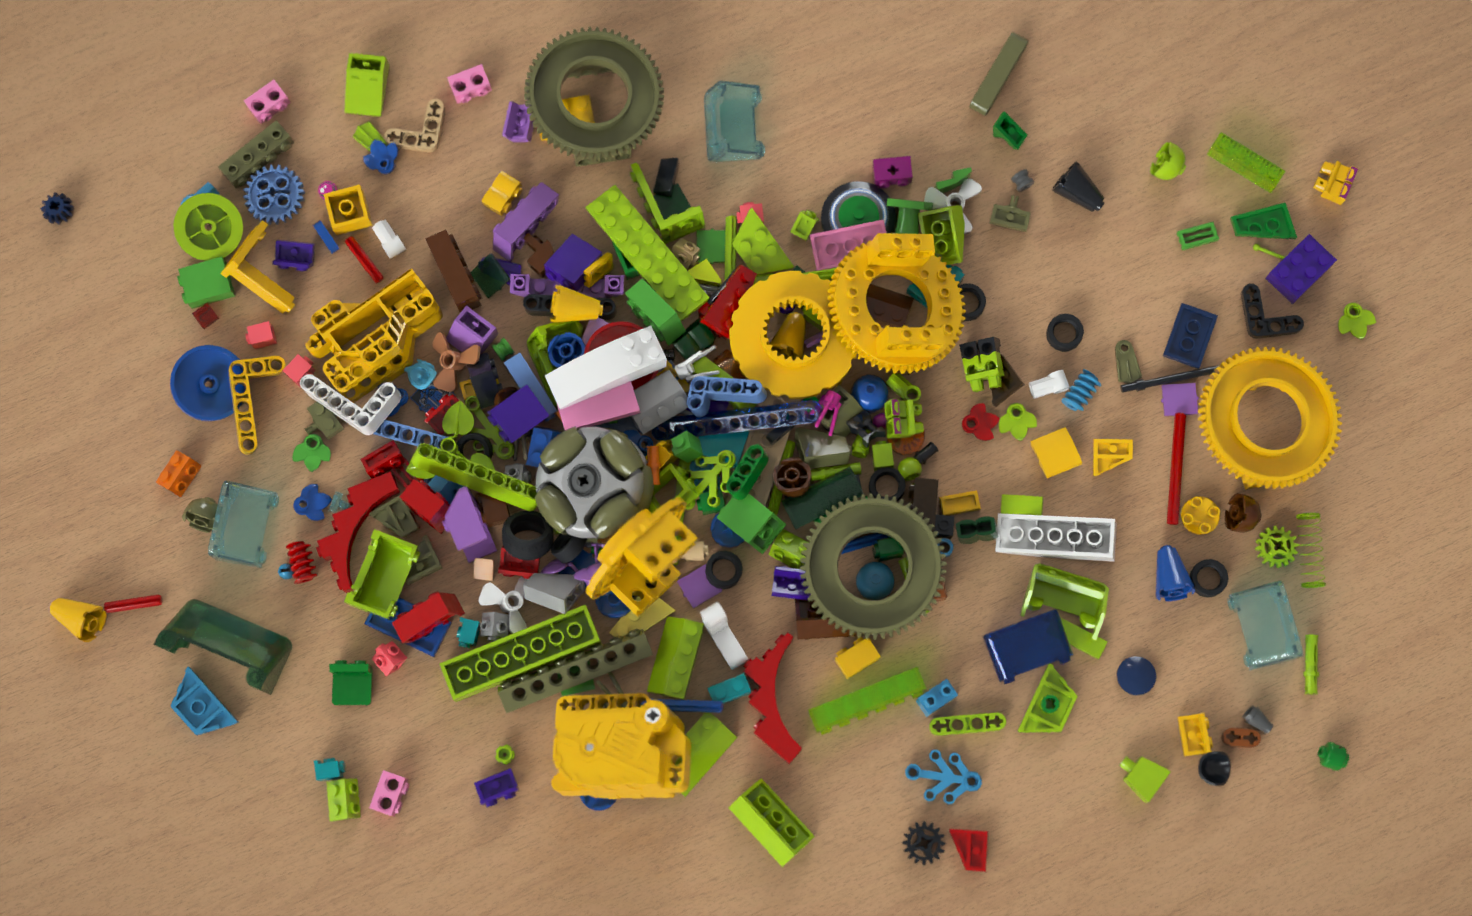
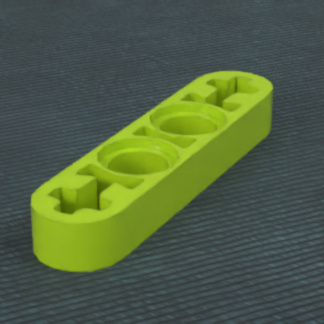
(967, 724)

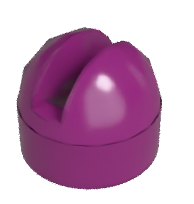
(880, 420)

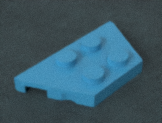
(200, 706)

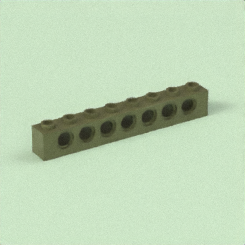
(512, 701)

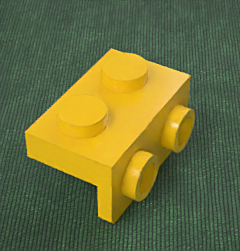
(1194, 734)

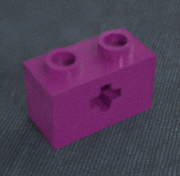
(899, 165)

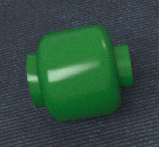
(1333, 756)

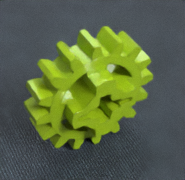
(1282, 552)

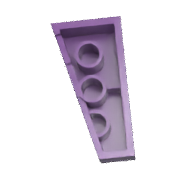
(523, 220)

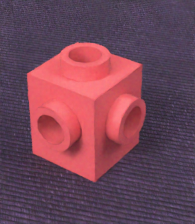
(389, 658)

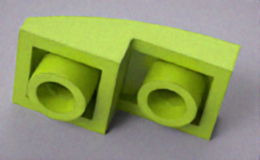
(1021, 504)

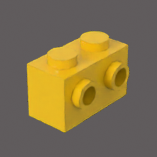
(857, 657)

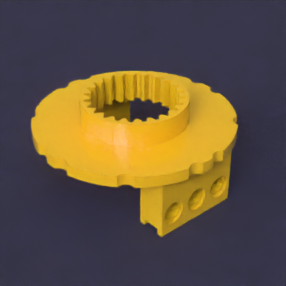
(751, 346)
(636, 557)

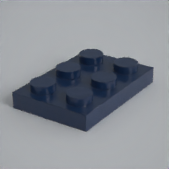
(1190, 335)

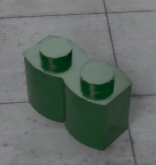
(694, 339)
(981, 529)
(887, 549)

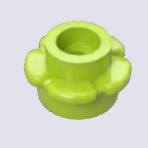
(504, 749)

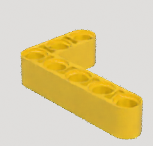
(237, 398)

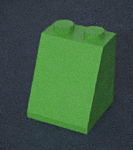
(751, 522)

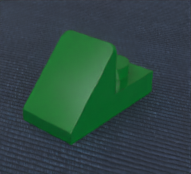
(1009, 130)

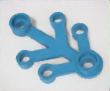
(946, 777)

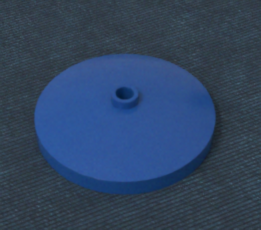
(189, 377)

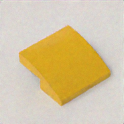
(1056, 452)

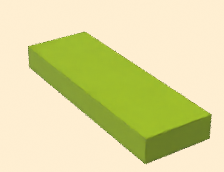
(1083, 639)

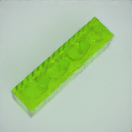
(1246, 162)

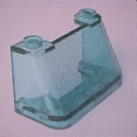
(732, 122)
(241, 524)
(1266, 625)

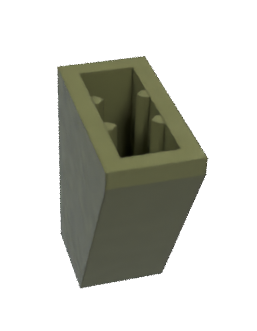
(820, 449)

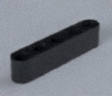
(543, 300)

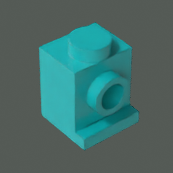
(468, 632)
(329, 769)

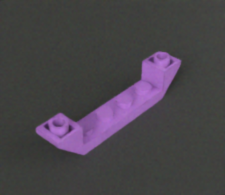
(605, 288)

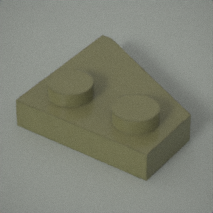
(397, 517)
(426, 564)

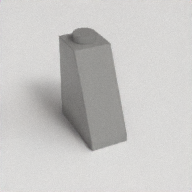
(553, 590)

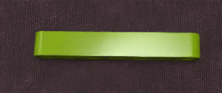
(475, 476)

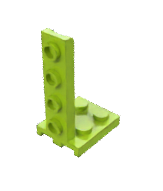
(677, 224)

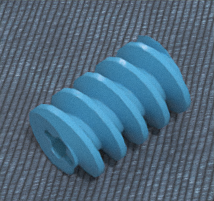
(1081, 391)

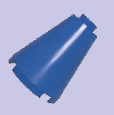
(1171, 576)

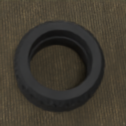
(527, 549)

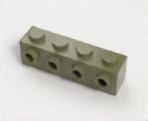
(256, 154)

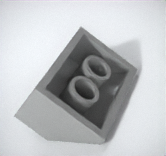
(658, 401)

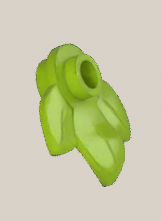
(1356, 323)
(1017, 424)

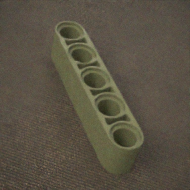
(998, 74)

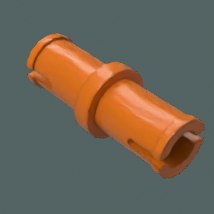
(653, 462)

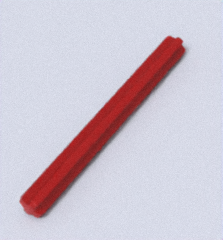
(1176, 469)

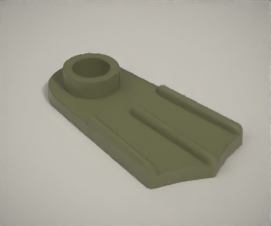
(1127, 364)

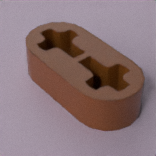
(1241, 733)

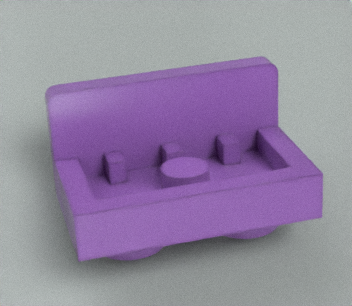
(517, 124)

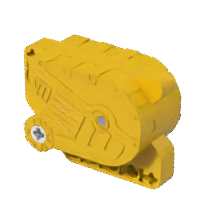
(618, 748)

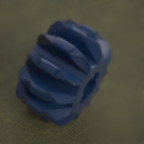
(50, 212)

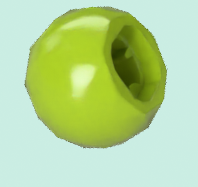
(910, 468)

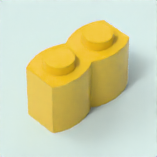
(502, 193)

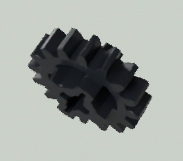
(920, 834)

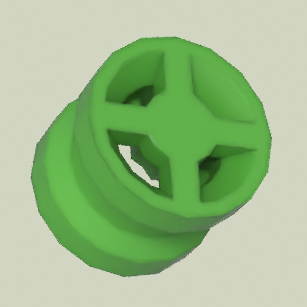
(502, 349)

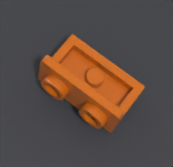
(178, 473)

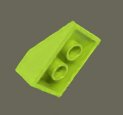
(948, 232)

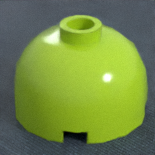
(1169, 162)

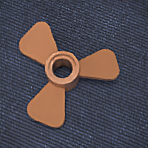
(447, 377)

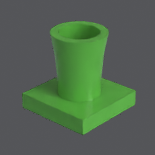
(908, 214)

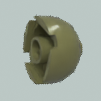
(201, 514)

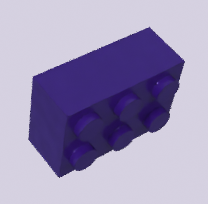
(1301, 269)

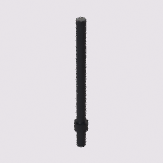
(1140, 385)

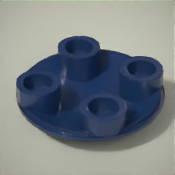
(1136, 675)

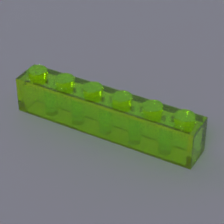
(866, 700)

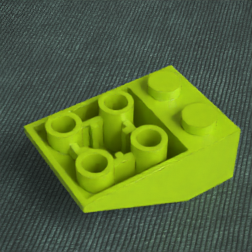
(366, 84)

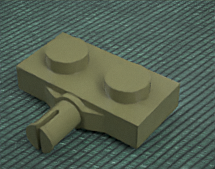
(1010, 216)
(323, 420)

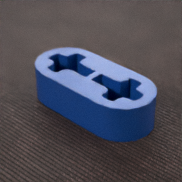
(326, 237)

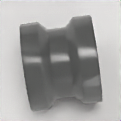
(1022, 180)

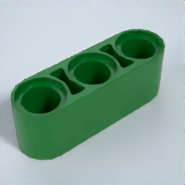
(747, 463)

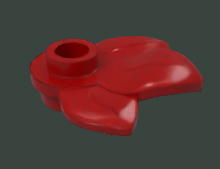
(983, 422)

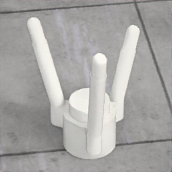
(685, 369)

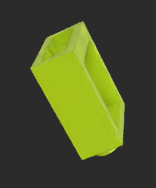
(688, 493)

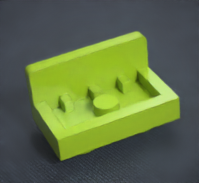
(788, 549)
(343, 799)

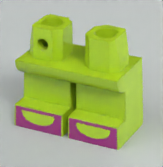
(901, 418)

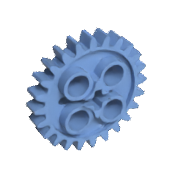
(274, 210)

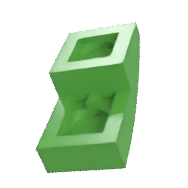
(956, 180)

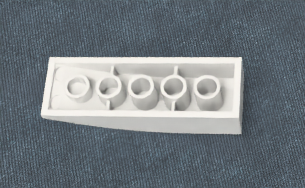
(607, 367)
(1057, 537)

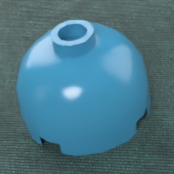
(875, 581)

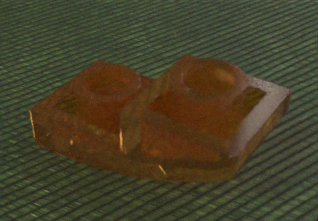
(729, 365)

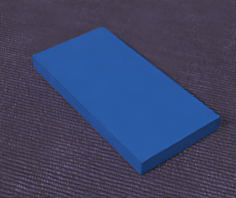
(427, 644)

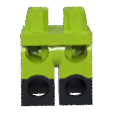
(982, 363)

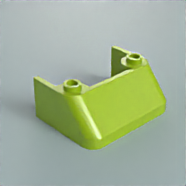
(1067, 593)

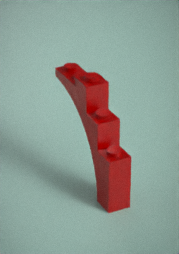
(347, 522)
(763, 674)

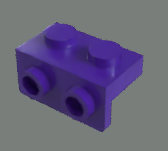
(294, 255)
(788, 583)
(497, 787)

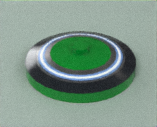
(855, 205)

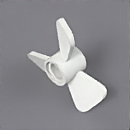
(968, 189)
(494, 596)

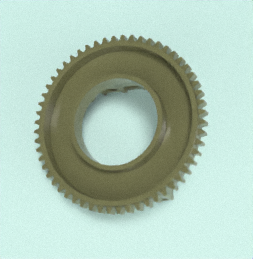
(590, 54)
(873, 517)

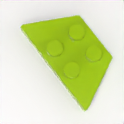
(759, 247)
(1035, 718)

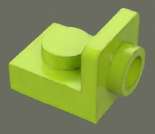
(804, 224)

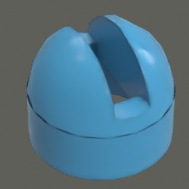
(285, 575)

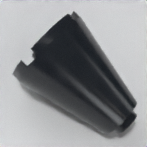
(1079, 188)

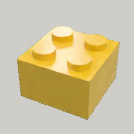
(347, 209)

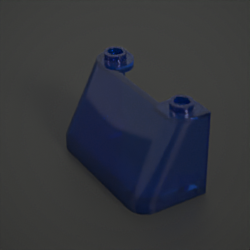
(1028, 645)

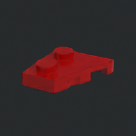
(971, 848)

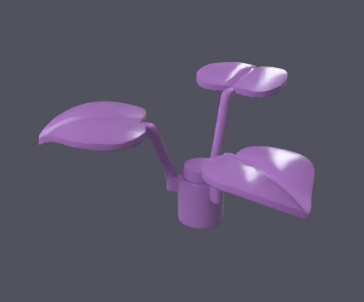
(584, 574)

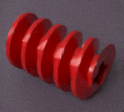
(301, 562)

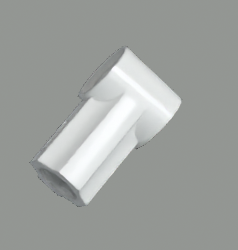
(390, 242)
(1054, 383)

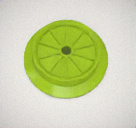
(212, 210)

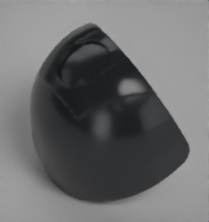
(1215, 768)

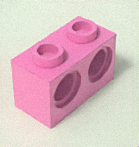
(467, 79)
(264, 98)
(383, 792)

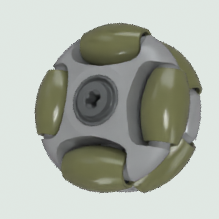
(592, 482)

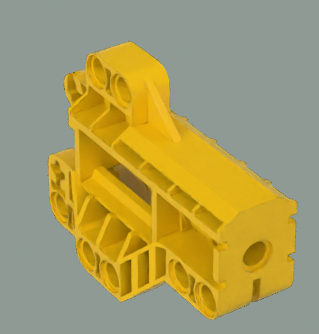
(400, 331)

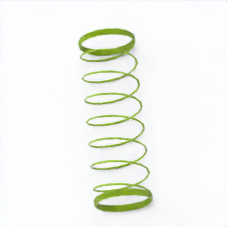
(1305, 516)

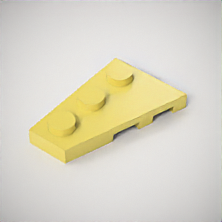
(651, 616)

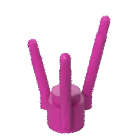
(829, 401)

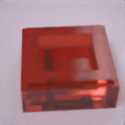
(205, 315)

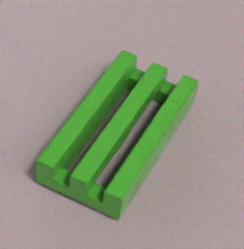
(1182, 240)

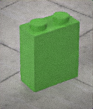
(204, 283)

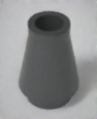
(1256, 718)

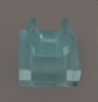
(336, 502)

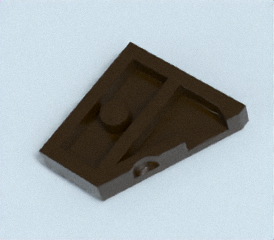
(1009, 383)

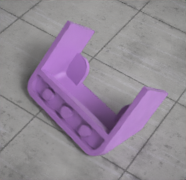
(466, 526)

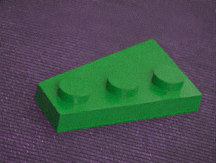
(1265, 223)

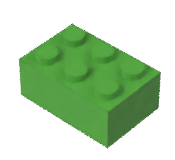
(654, 312)

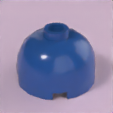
(565, 348)
(870, 392)

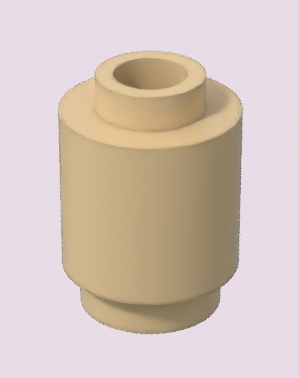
(697, 552)

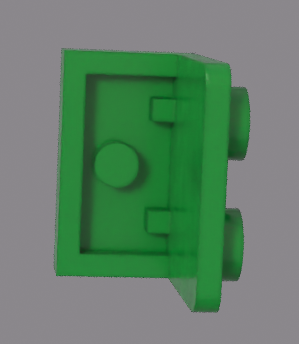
(351, 683)

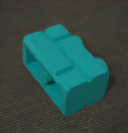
(730, 689)

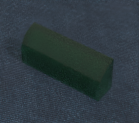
(822, 497)

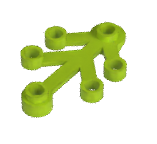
(490, 432)
(710, 476)

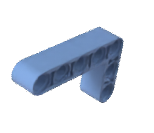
(401, 432)

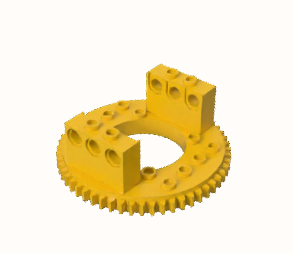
(905, 346)
(1240, 455)

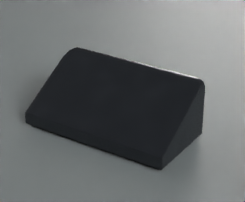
(666, 176)

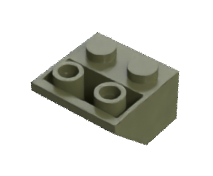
(847, 410)

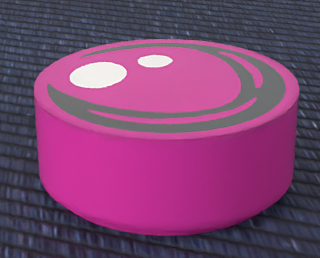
(326, 187)

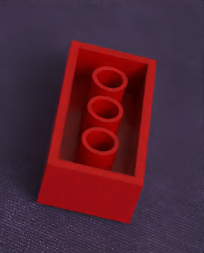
(426, 504)

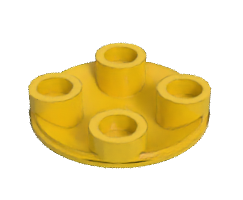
(1200, 515)

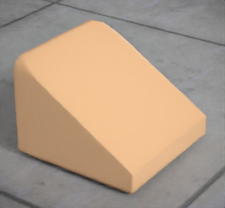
(484, 569)

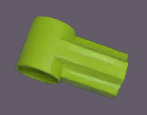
(903, 387)

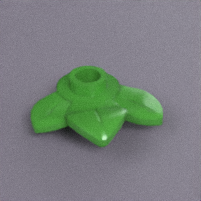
(312, 455)

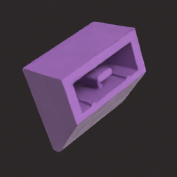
(471, 330)

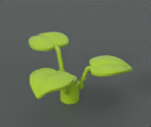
(456, 421)

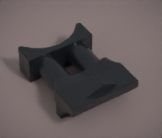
(860, 423)

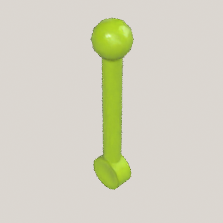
(1256, 247)

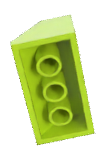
(675, 658)
(708, 743)
(771, 822)

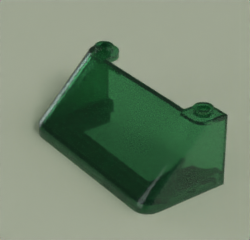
(231, 638)

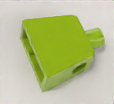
(1144, 776)

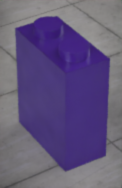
(570, 261)
(517, 414)

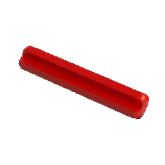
(364, 259)
(133, 603)

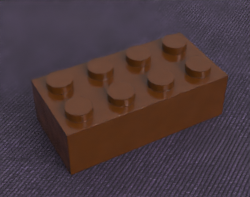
(452, 269)

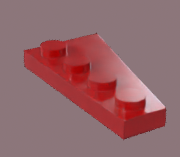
(721, 311)

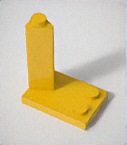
(255, 279)

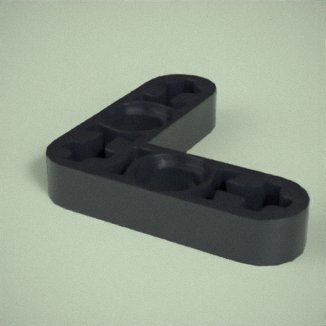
(1265, 324)

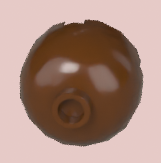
(792, 477)
(1242, 514)

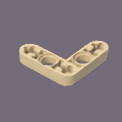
(425, 135)

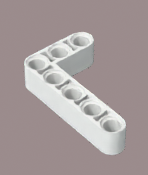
(346, 407)
(717, 626)

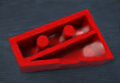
(426, 616)

